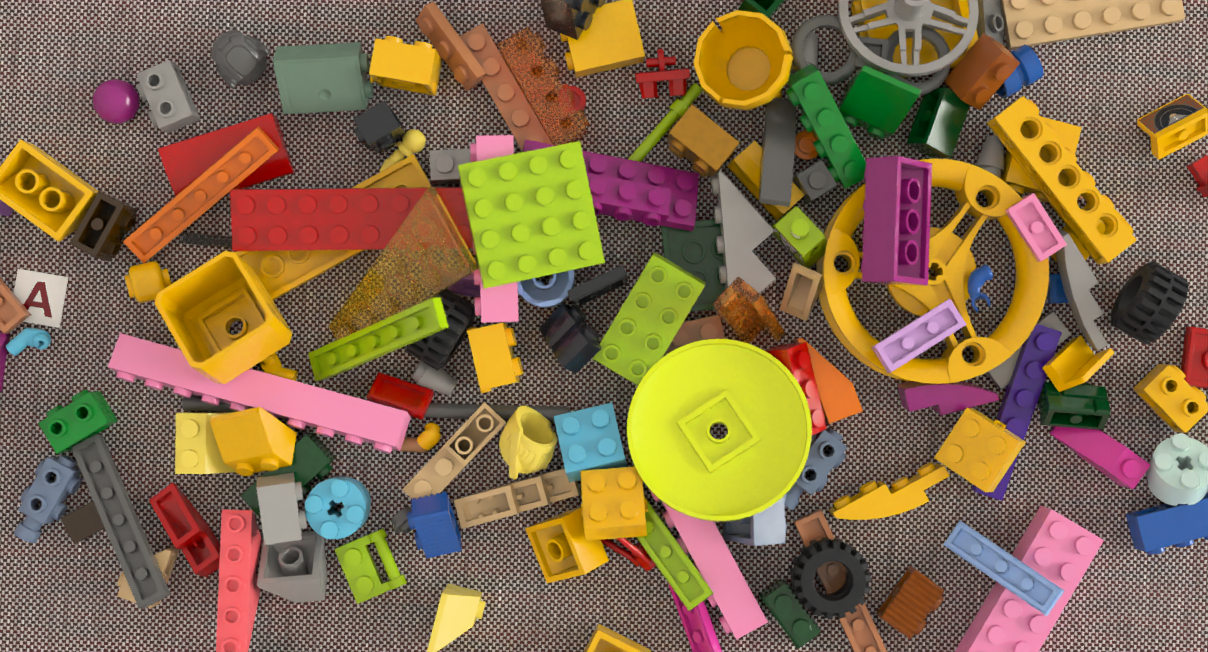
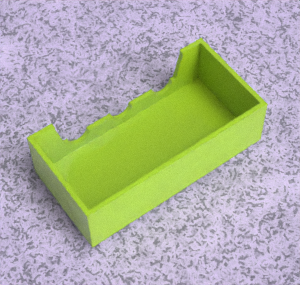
(649, 318)

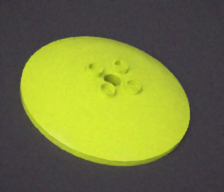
(727, 386)

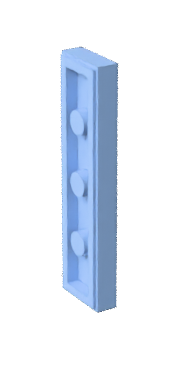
(1004, 568)

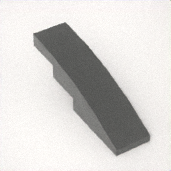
(777, 153)

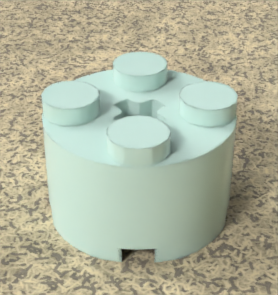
(1179, 470)

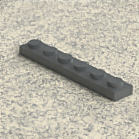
(120, 521)

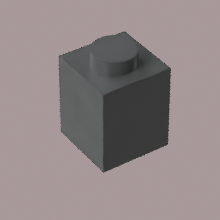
(814, 181)

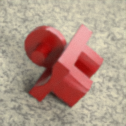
(676, 77)

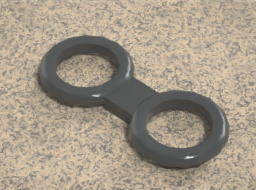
(881, 47)

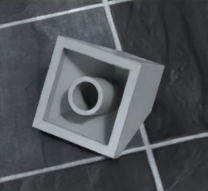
(295, 569)

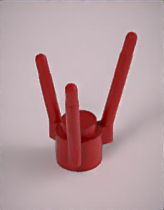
(638, 554)

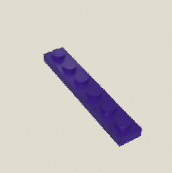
(1024, 391)

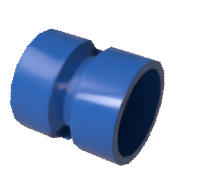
(1026, 73)

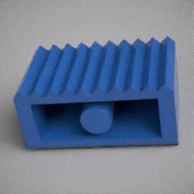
(435, 525)

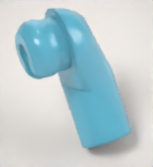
(29, 337)

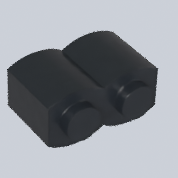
(570, 337)

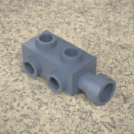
(819, 464)
(50, 494)

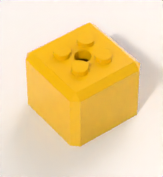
(205, 306)

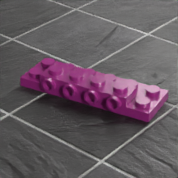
(638, 190)

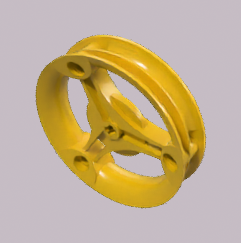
(953, 265)

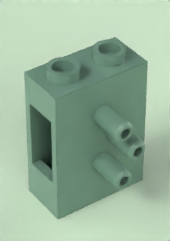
(322, 78)

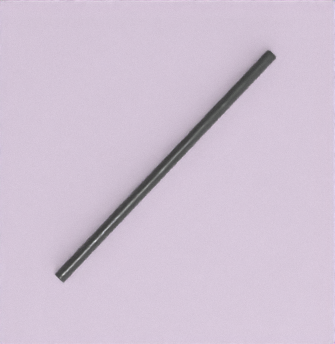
(435, 410)

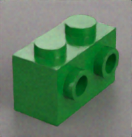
(77, 421)

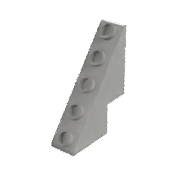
(740, 234)

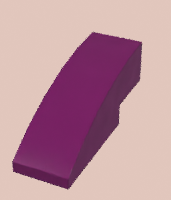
(943, 397)

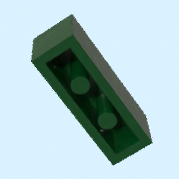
(309, 461)

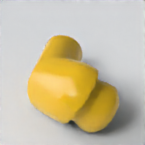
(274, 367)

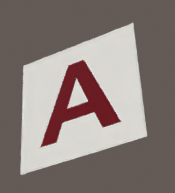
(42, 296)

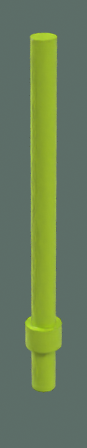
(676, 111)

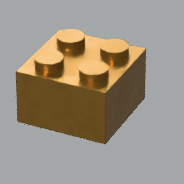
(701, 142)

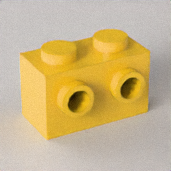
(1172, 397)

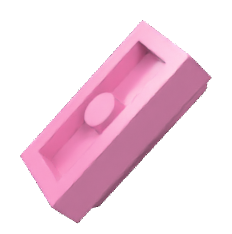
(1035, 227)

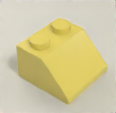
(196, 445)

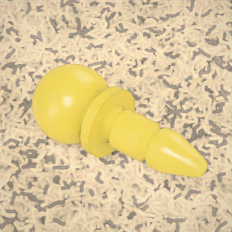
(411, 143)

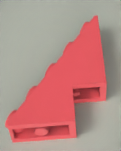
(237, 580)

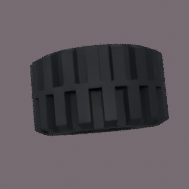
(1149, 302)
(440, 347)
(848, 595)

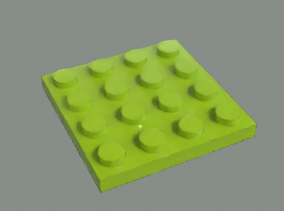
(531, 214)

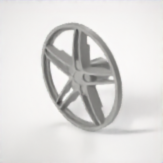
(909, 17)

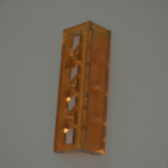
(752, 312)

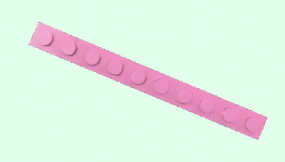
(279, 396)

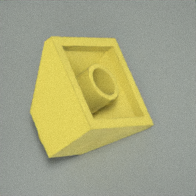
(455, 615)

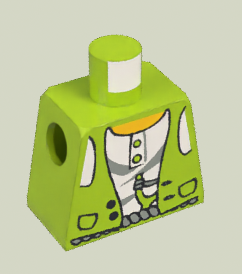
(800, 237)

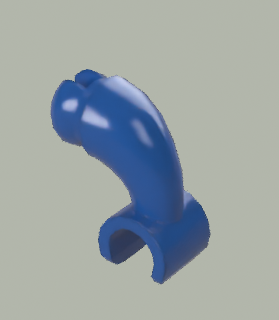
(975, 282)

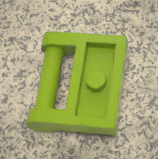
(362, 570)

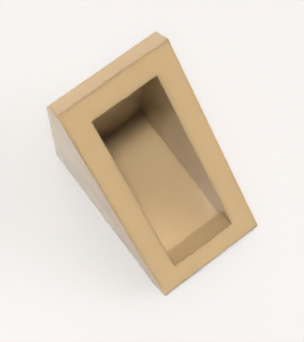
(801, 291)

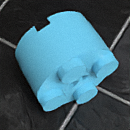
(321, 503)

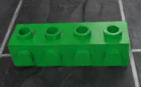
(827, 124)

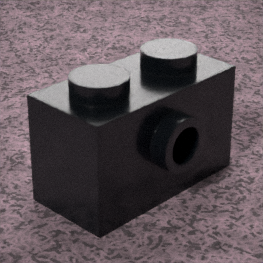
(379, 128)

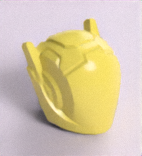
(527, 442)

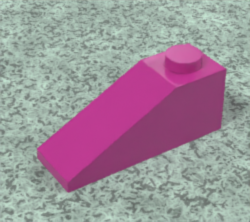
(1104, 454)

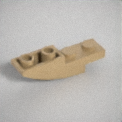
(455, 453)

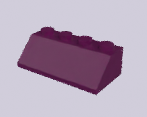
(896, 221)

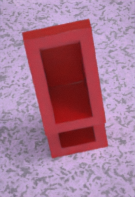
(187, 529)

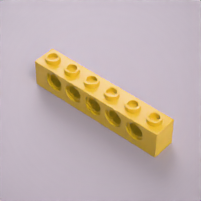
(1045, 177)

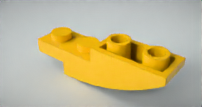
(879, 502)

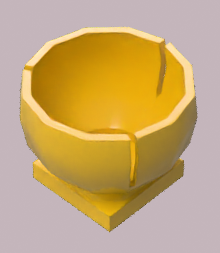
(743, 61)

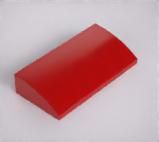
(192, 157)

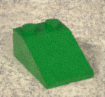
(876, 102)

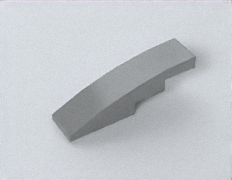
(1076, 282)

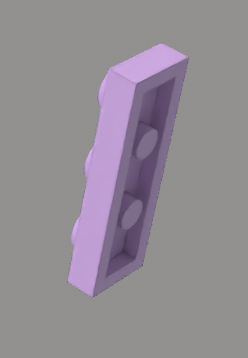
(918, 336)

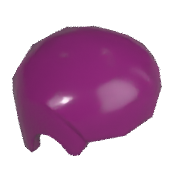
(116, 101)

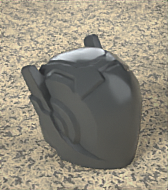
(239, 58)

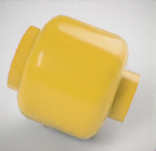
(146, 281)

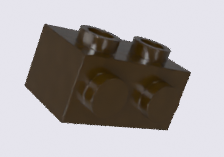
(104, 227)

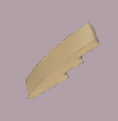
(515, 498)

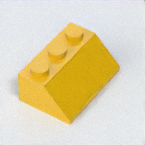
(44, 190)

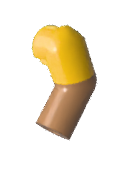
(424, 441)

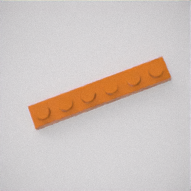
(201, 194)

